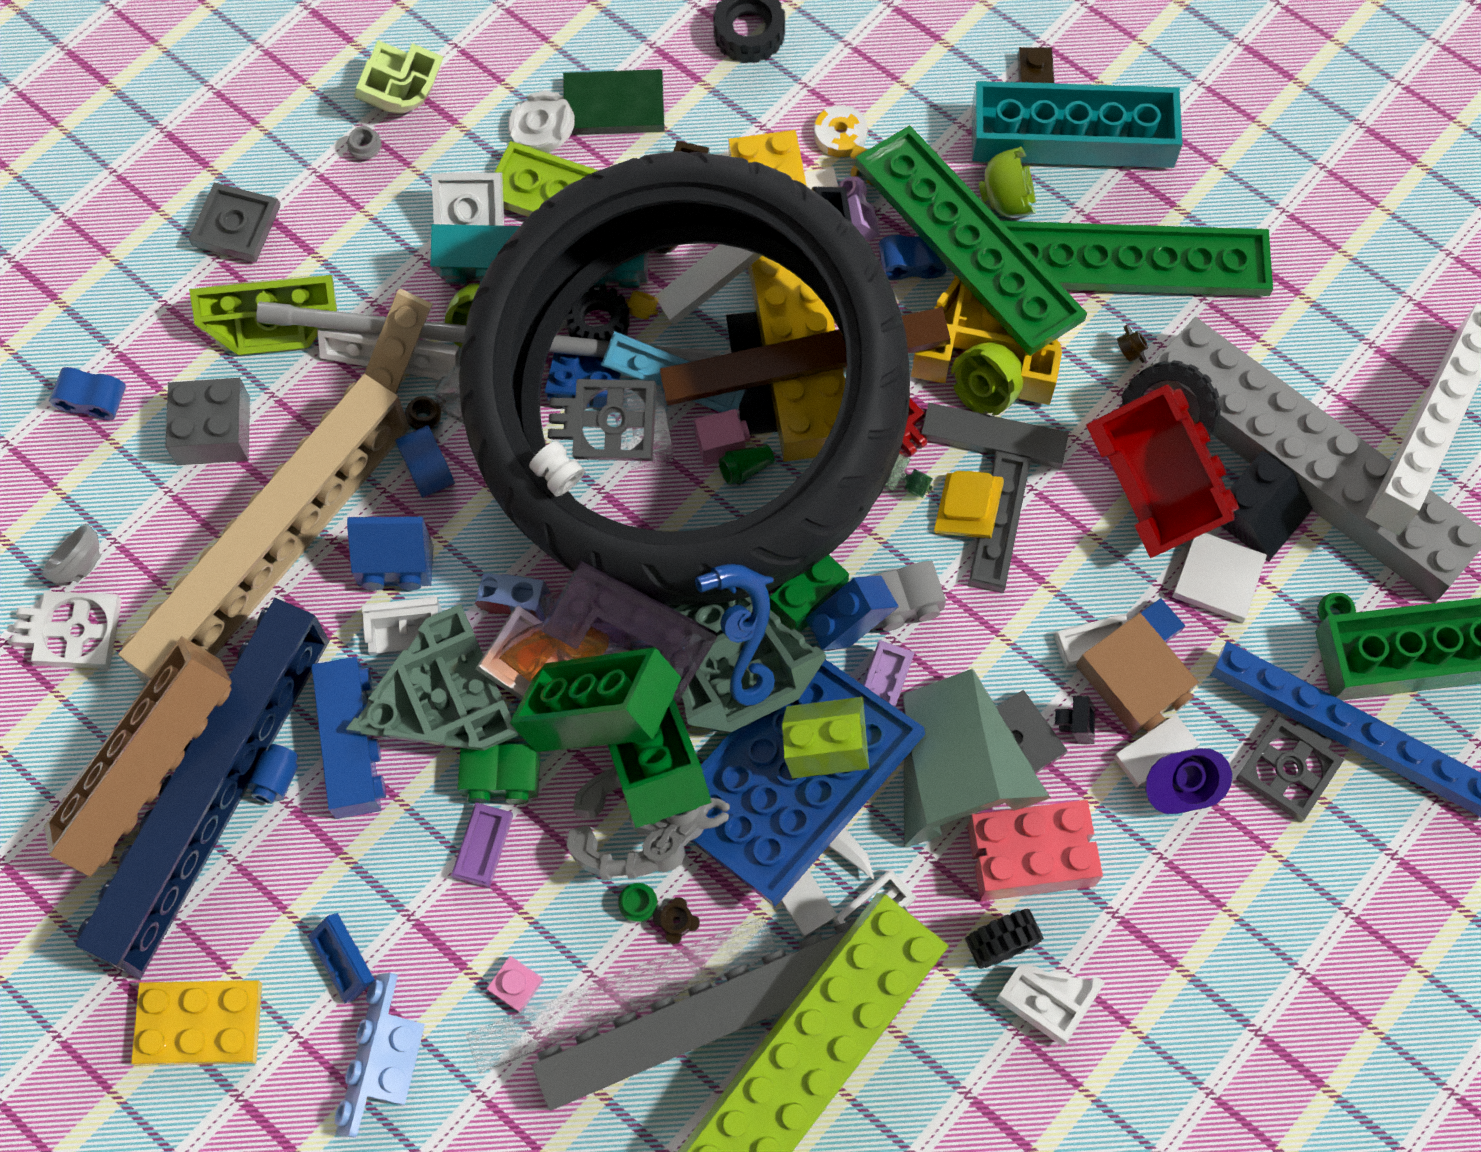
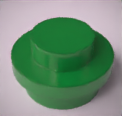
(637, 902)

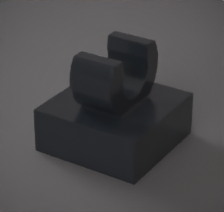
(1079, 720)

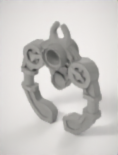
(662, 847)

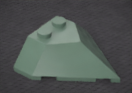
(437, 692)

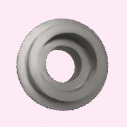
(361, 136)

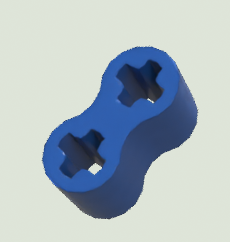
(909, 257)
(87, 393)
(425, 461)

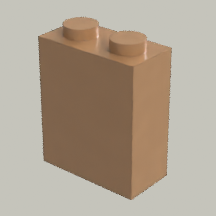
(1137, 675)

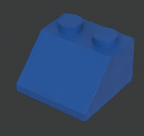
(390, 552)

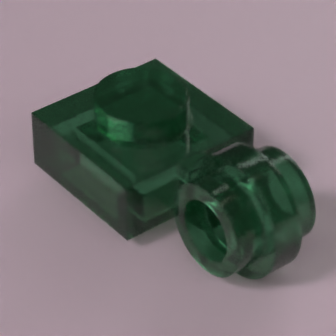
(916, 483)

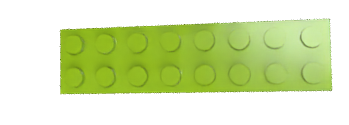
(822, 1034)

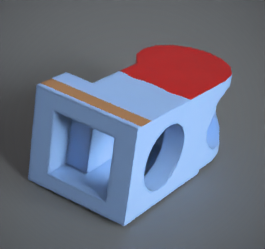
(504, 592)

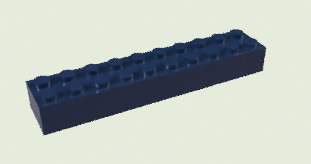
(203, 792)

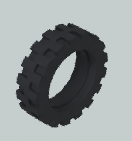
(1185, 374)

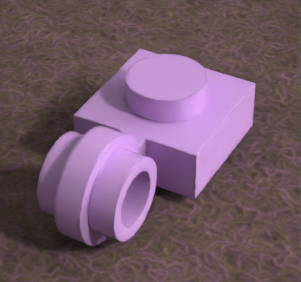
(861, 212)

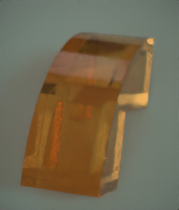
(533, 648)

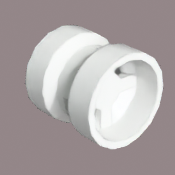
(556, 468)

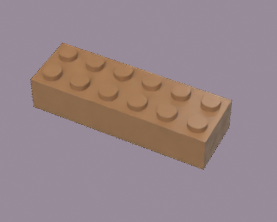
(137, 757)

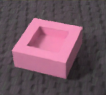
(515, 984)

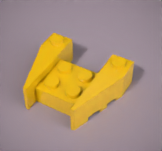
(973, 324)

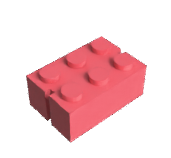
(1034, 850)

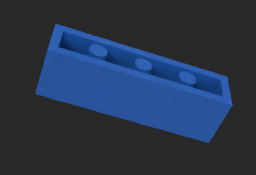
(346, 756)

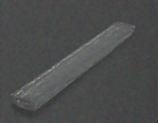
(619, 995)

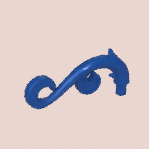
(751, 632)

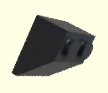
(1269, 506)

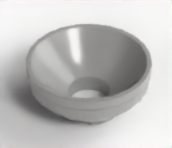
(74, 557)

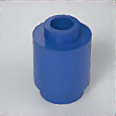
(273, 774)

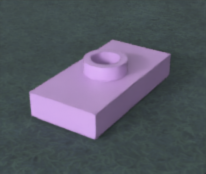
(888, 671)

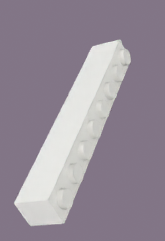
(1431, 429)

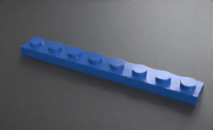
(1349, 726)

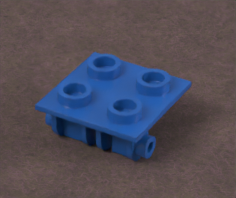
(568, 368)

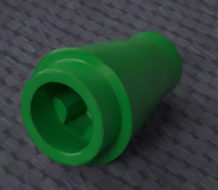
(744, 463)

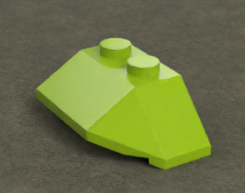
(231, 309)

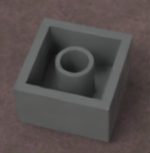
(208, 421)

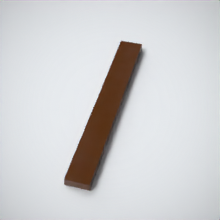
(786, 360)

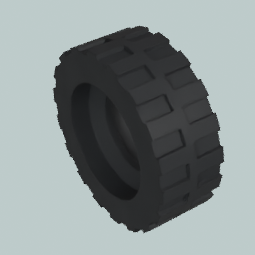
(749, 47)

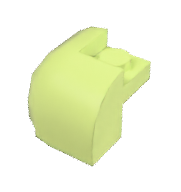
(398, 79)

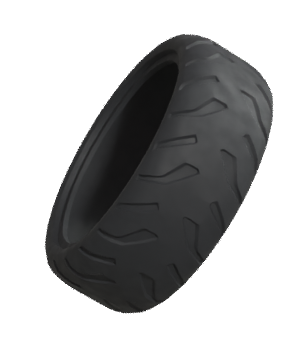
(651, 207)

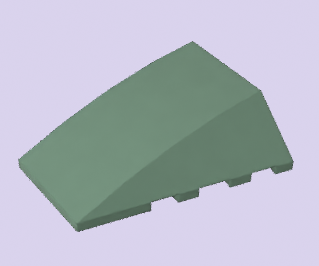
(781, 650)
(963, 760)

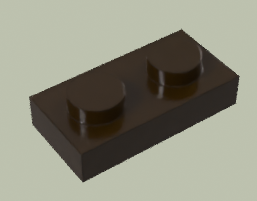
(1035, 64)

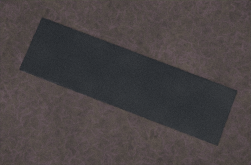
(756, 403)

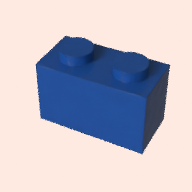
(851, 612)

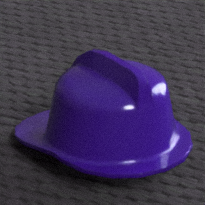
(1188, 781)

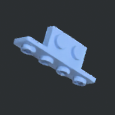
(383, 1057)

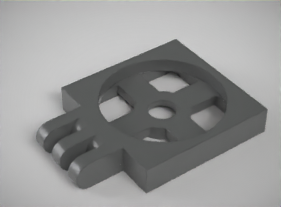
(576, 418)
(1308, 742)

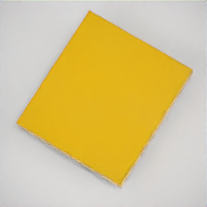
(969, 504)

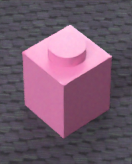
(720, 434)

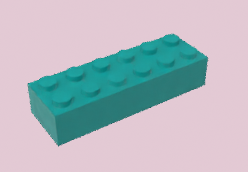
(1077, 123)
(468, 250)

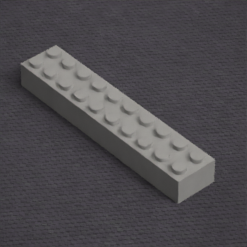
(1328, 460)

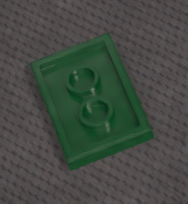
(615, 101)

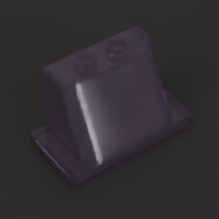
(629, 621)

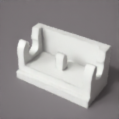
(395, 624)

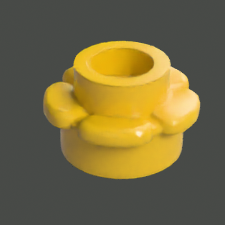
(642, 304)

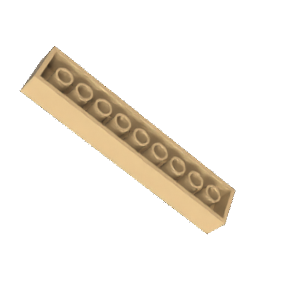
(273, 528)

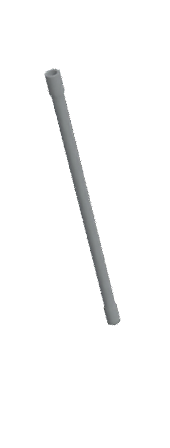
(289, 315)

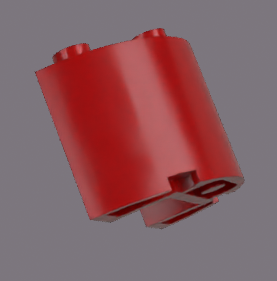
(1165, 469)

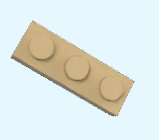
(398, 339)

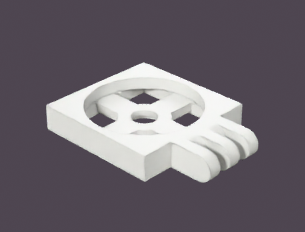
(42, 628)

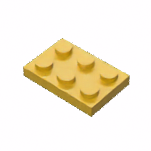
(197, 1023)

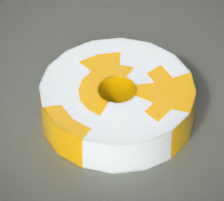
(840, 118)

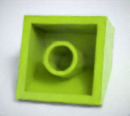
(825, 737)

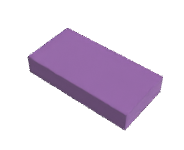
(482, 845)

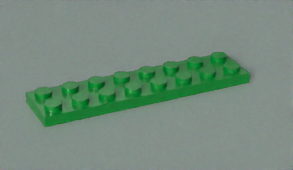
(970, 240)
(1151, 257)

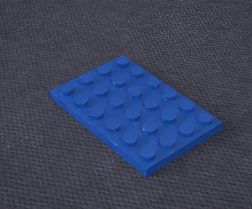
(783, 822)

